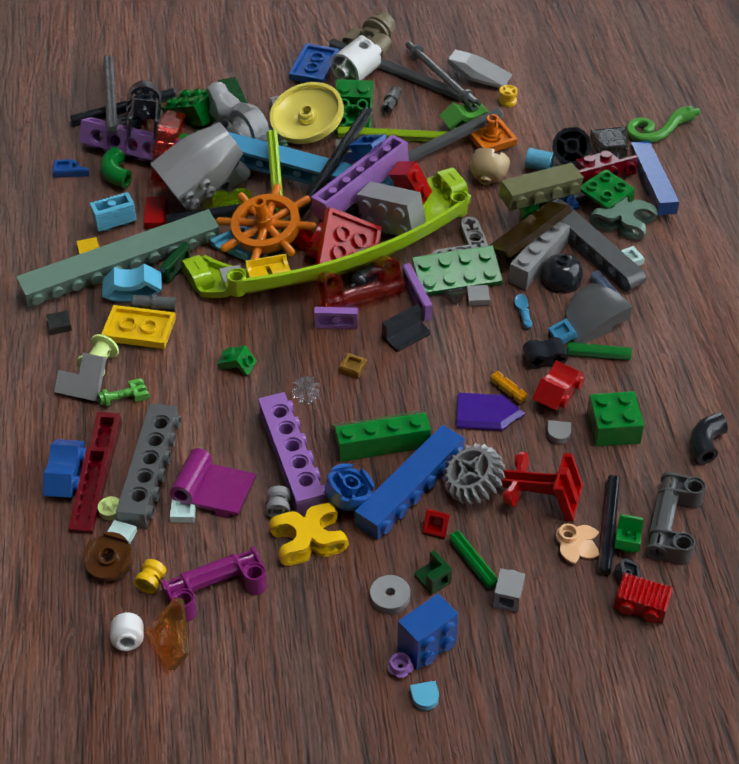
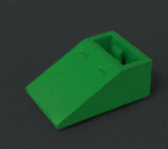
(355, 95)
(194, 104)

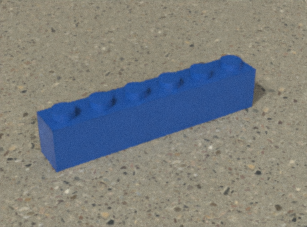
(408, 483)

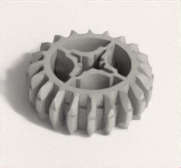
(473, 474)

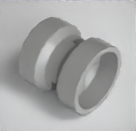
(278, 501)

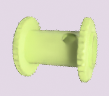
(101, 346)

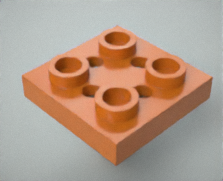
(494, 135)

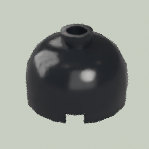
(571, 145)
(562, 273)

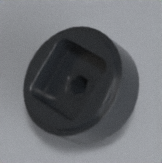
(627, 566)

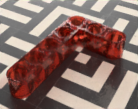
(167, 135)

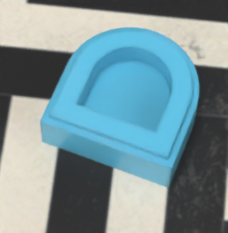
(425, 695)

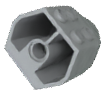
(198, 164)

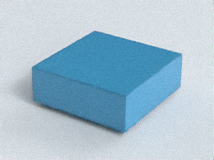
(563, 330)

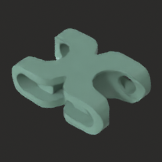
(625, 217)

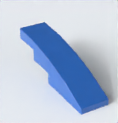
(362, 147)

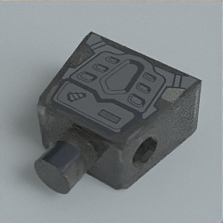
(610, 140)

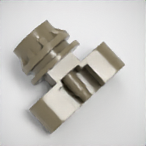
(377, 29)

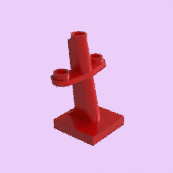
(564, 484)

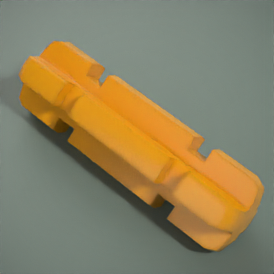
(508, 387)

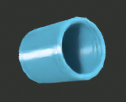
(538, 159)

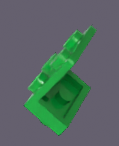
(607, 189)

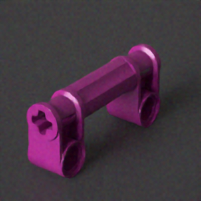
(246, 565)

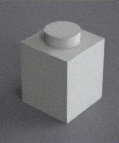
(509, 590)

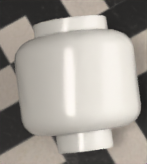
(126, 631)

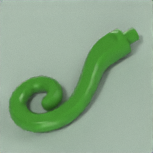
(679, 116)

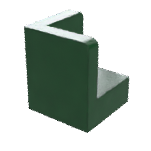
(435, 574)

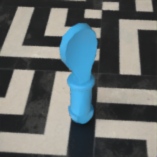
(522, 304)

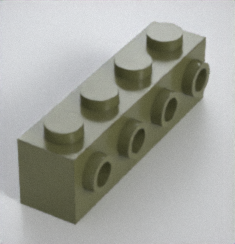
(540, 186)

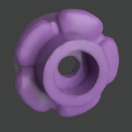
(400, 659)

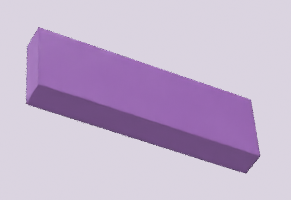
(417, 291)

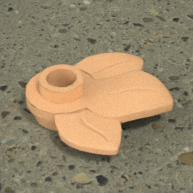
(578, 543)

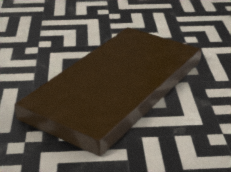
(530, 228)

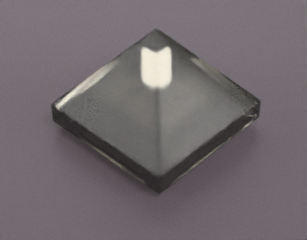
(454, 295)

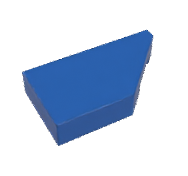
(68, 168)

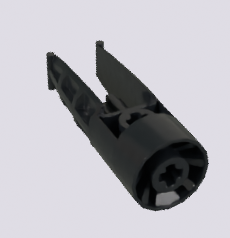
(144, 104)

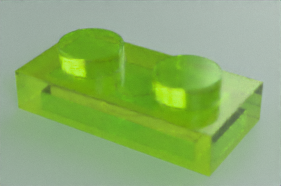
(223, 198)

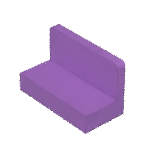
(336, 317)

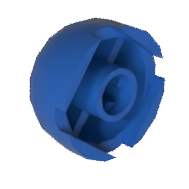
(348, 487)

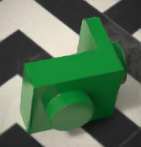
(237, 357)
(629, 533)

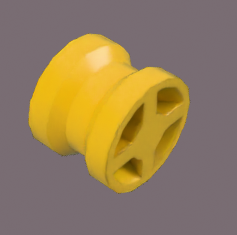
(508, 95)

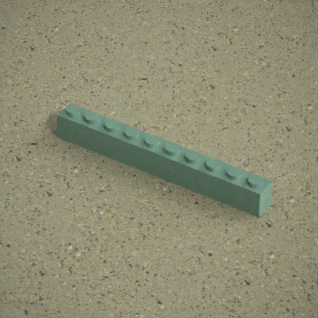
(129, 253)

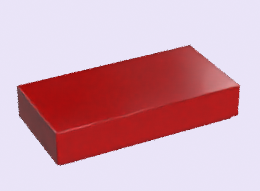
(155, 211)

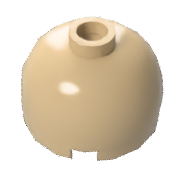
(489, 166)

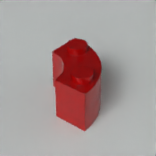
(558, 386)

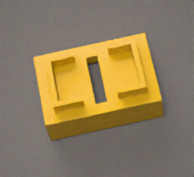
(259, 266)

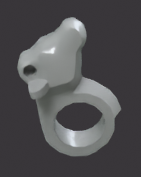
(243, 116)

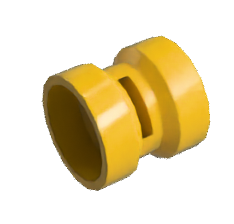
(149, 578)

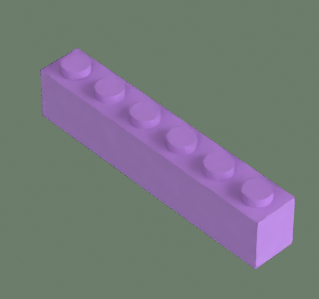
(373, 167)

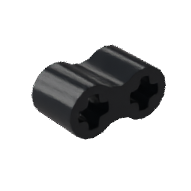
(544, 352)

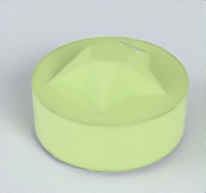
(107, 508)

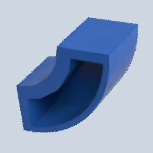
(63, 468)

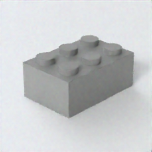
(391, 207)

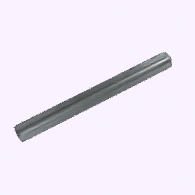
(452, 135)

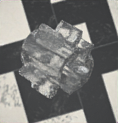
(306, 390)

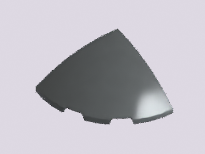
(596, 311)

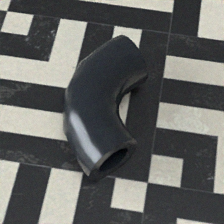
(703, 435)

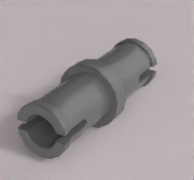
(391, 100)
(154, 302)

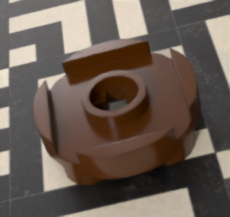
(117, 567)

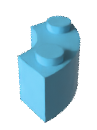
(122, 284)

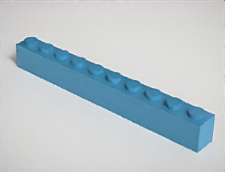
(293, 163)

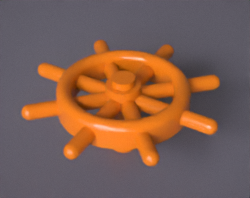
(266, 223)

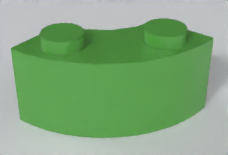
(458, 115)

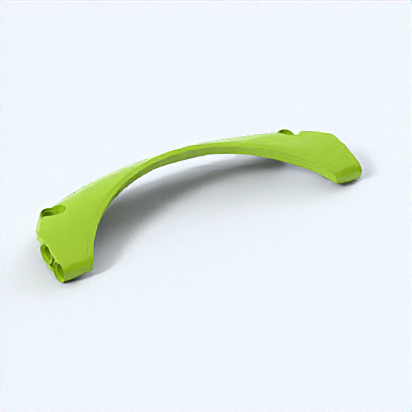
(446, 203)

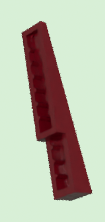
(95, 472)

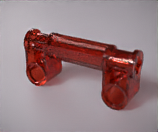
(388, 283)

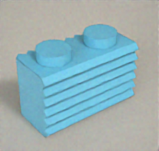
(113, 211)

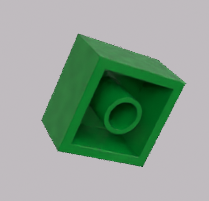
(615, 418)

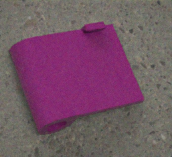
(211, 485)

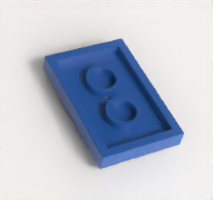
(313, 64)

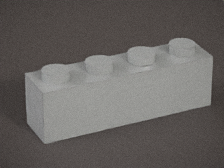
(530, 261)

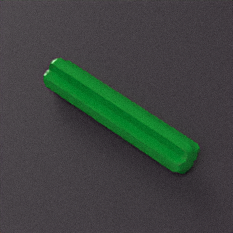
(599, 351)
(473, 559)

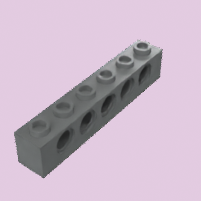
(148, 466)

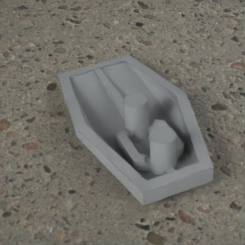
(479, 69)

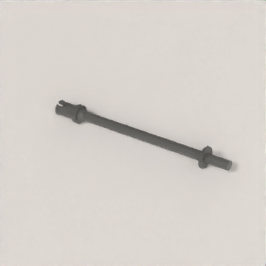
(465, 96)

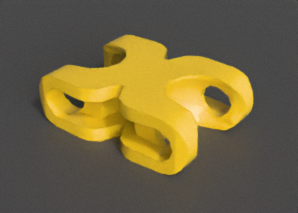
(308, 534)

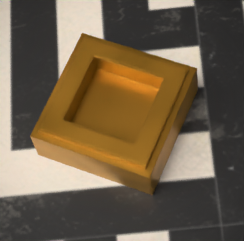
(352, 365)

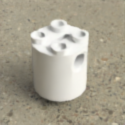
(356, 59)

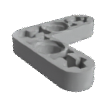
(476, 232)

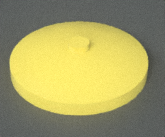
(307, 112)

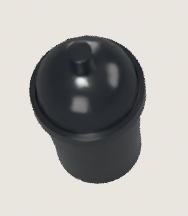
(364, 276)

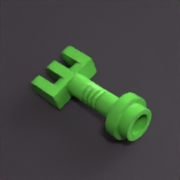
(135, 389)

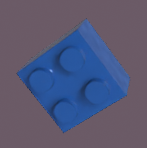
(428, 631)

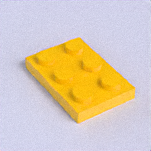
(139, 326)

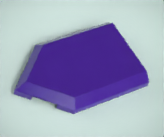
(486, 411)

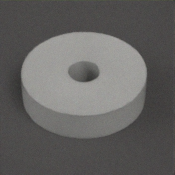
(394, 603)

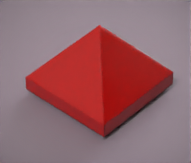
(436, 523)

